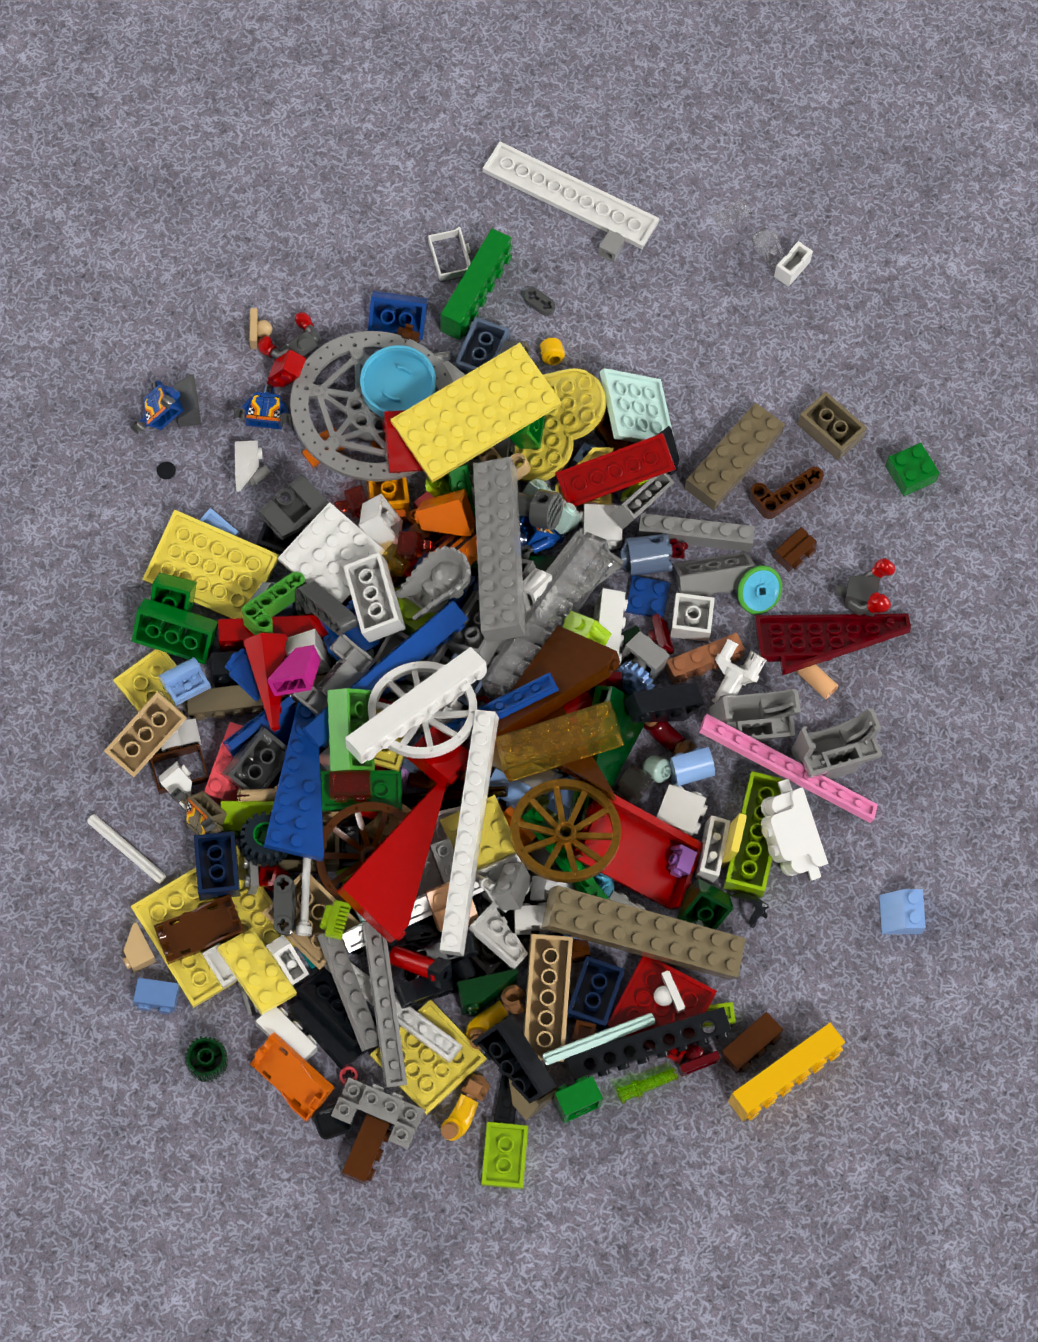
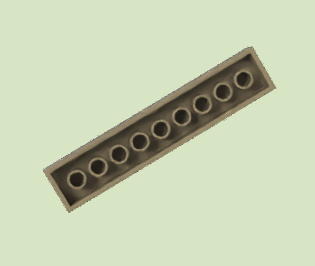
(643, 932)

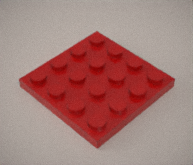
(639, 1000)

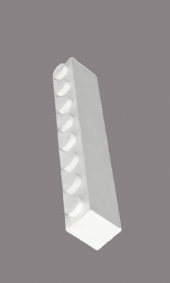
(416, 705)

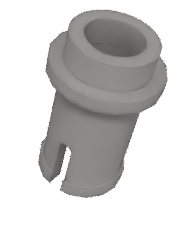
(259, 475)

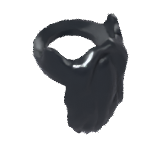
(759, 906)

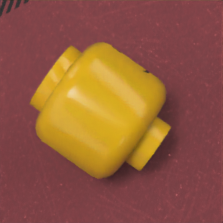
(551, 351)

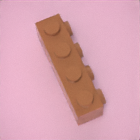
(700, 660)

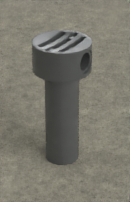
(542, 508)

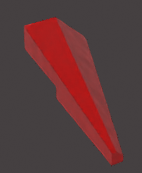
(265, 655)

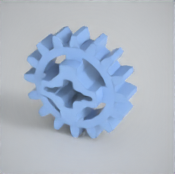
(635, 678)

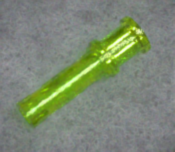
(637, 1087)

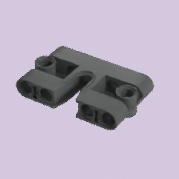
(294, 515)

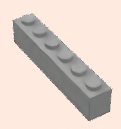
(698, 532)

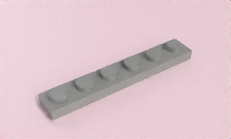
(350, 992)

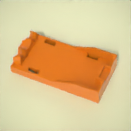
(292, 1075)

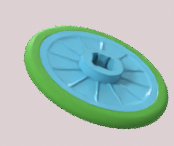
(748, 590)

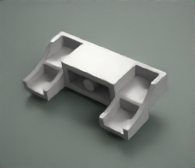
(348, 669)
(382, 1105)

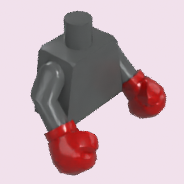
(301, 344)
(862, 590)

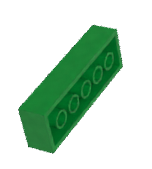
(476, 284)

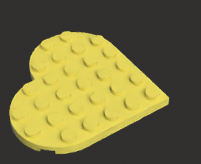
(578, 415)

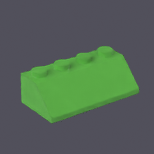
(346, 714)

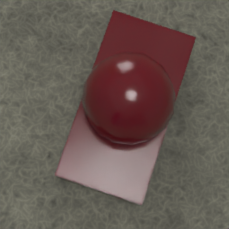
(660, 634)
(697, 1060)

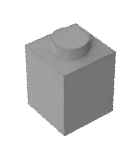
(611, 246)

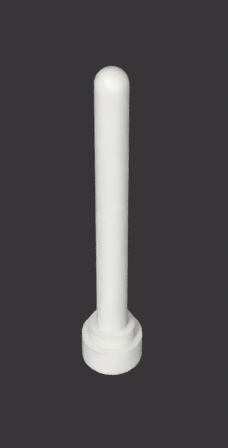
(304, 927)

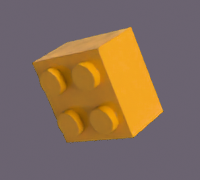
(394, 492)

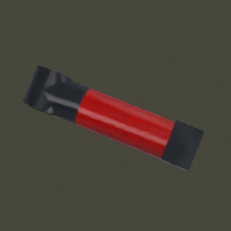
(436, 971)

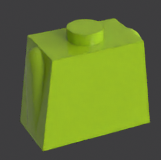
(586, 627)

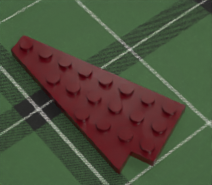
(812, 639)

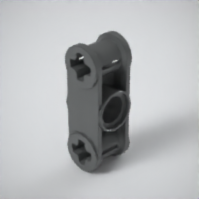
(284, 905)

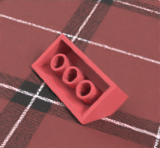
(218, 786)

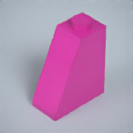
(296, 672)

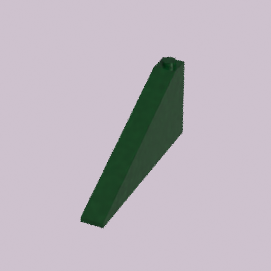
(611, 761)

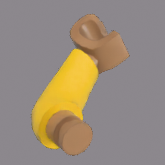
(496, 1013)
(465, 1108)

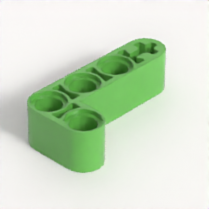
(259, 610)

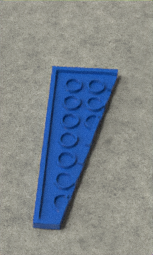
(297, 807)

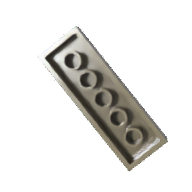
(734, 456)

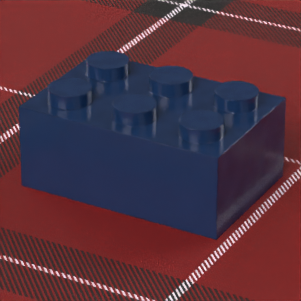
(216, 865)
(595, 992)

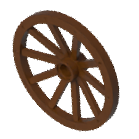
(331, 826)

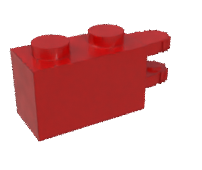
(286, 369)

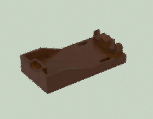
(199, 929)

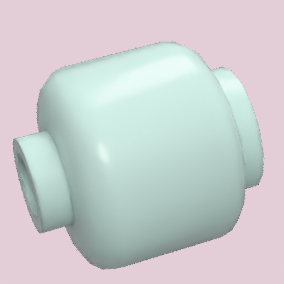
(658, 768)

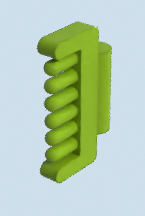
(331, 919)

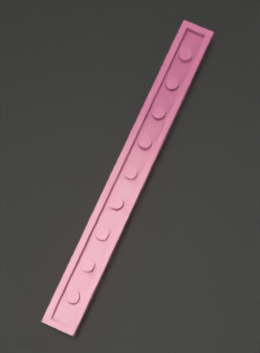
(787, 768)

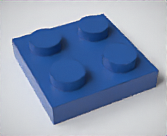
(647, 597)

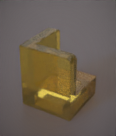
(395, 563)

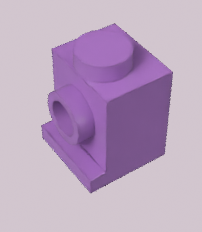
(681, 860)

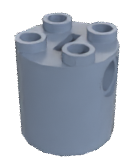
(646, 554)

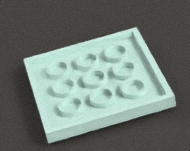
(634, 405)

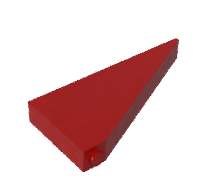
(389, 879)

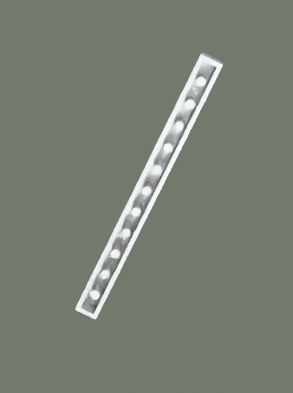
(469, 833)

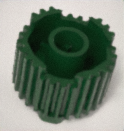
(206, 1070)

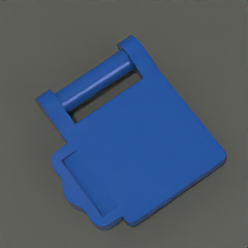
(354, 635)
(242, 673)

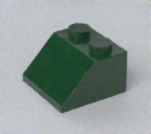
(705, 905)

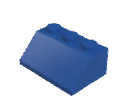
(393, 311)

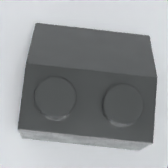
(189, 401)

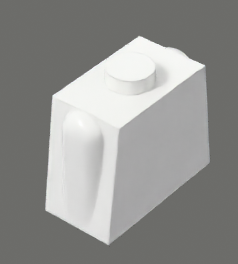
(534, 586)

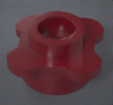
(682, 547)

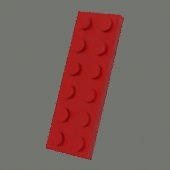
(616, 470)

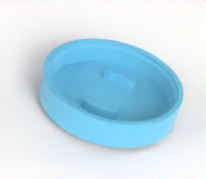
(396, 379)

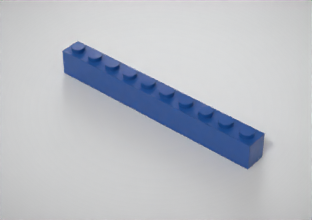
(412, 649)

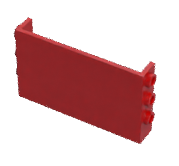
(642, 853)

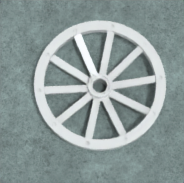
(429, 751)

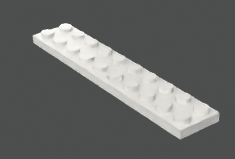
(570, 194)

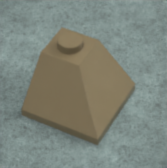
(529, 1110)

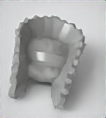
(440, 575)

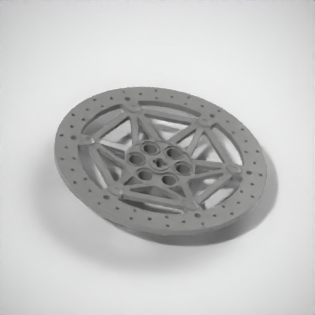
(300, 409)

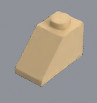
(137, 950)

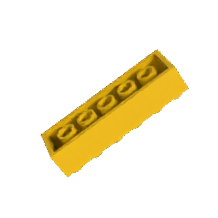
(785, 1072)

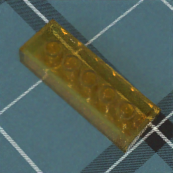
(559, 741)

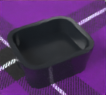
(328, 1126)

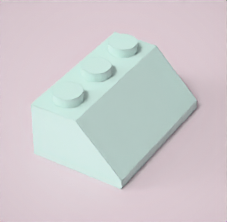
(570, 516)

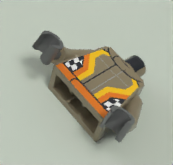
(202, 813)

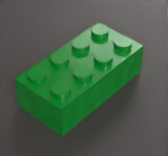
(174, 631)

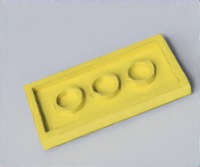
(256, 971)

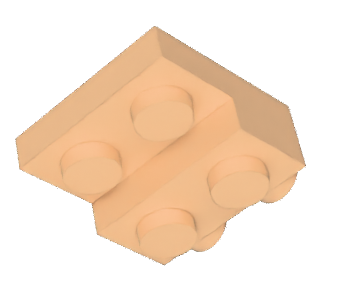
(437, 901)

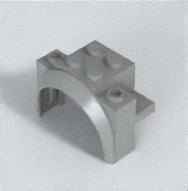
(760, 714)
(839, 748)

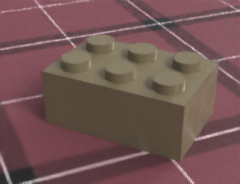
(832, 425)

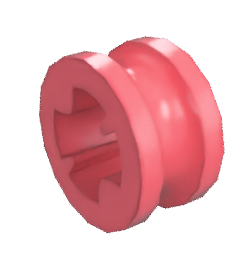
(343, 1073)

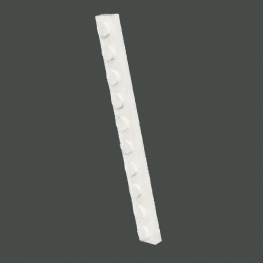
(354, 937)

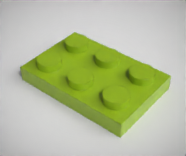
(504, 1155)

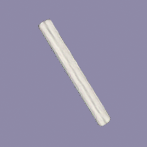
(126, 848)

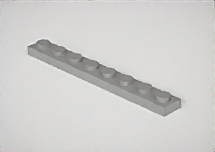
(385, 1007)

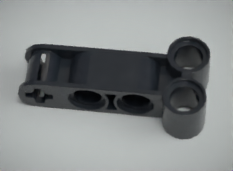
(434, 951)

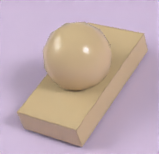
(258, 328)

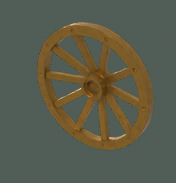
(565, 827)

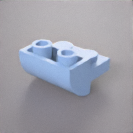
(184, 681)
(692, 766)

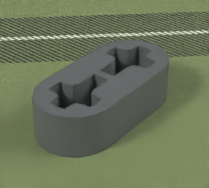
(542, 299)

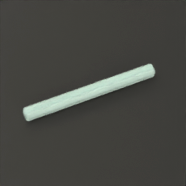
(598, 1039)

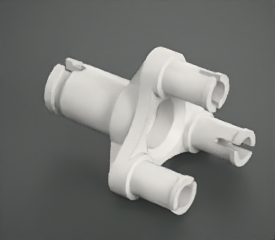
(736, 675)

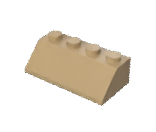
(145, 733)

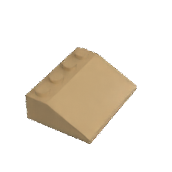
(318, 899)

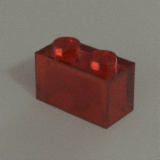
(350, 786)

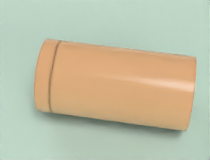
(818, 680)

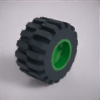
(253, 839)

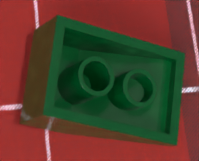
(480, 992)

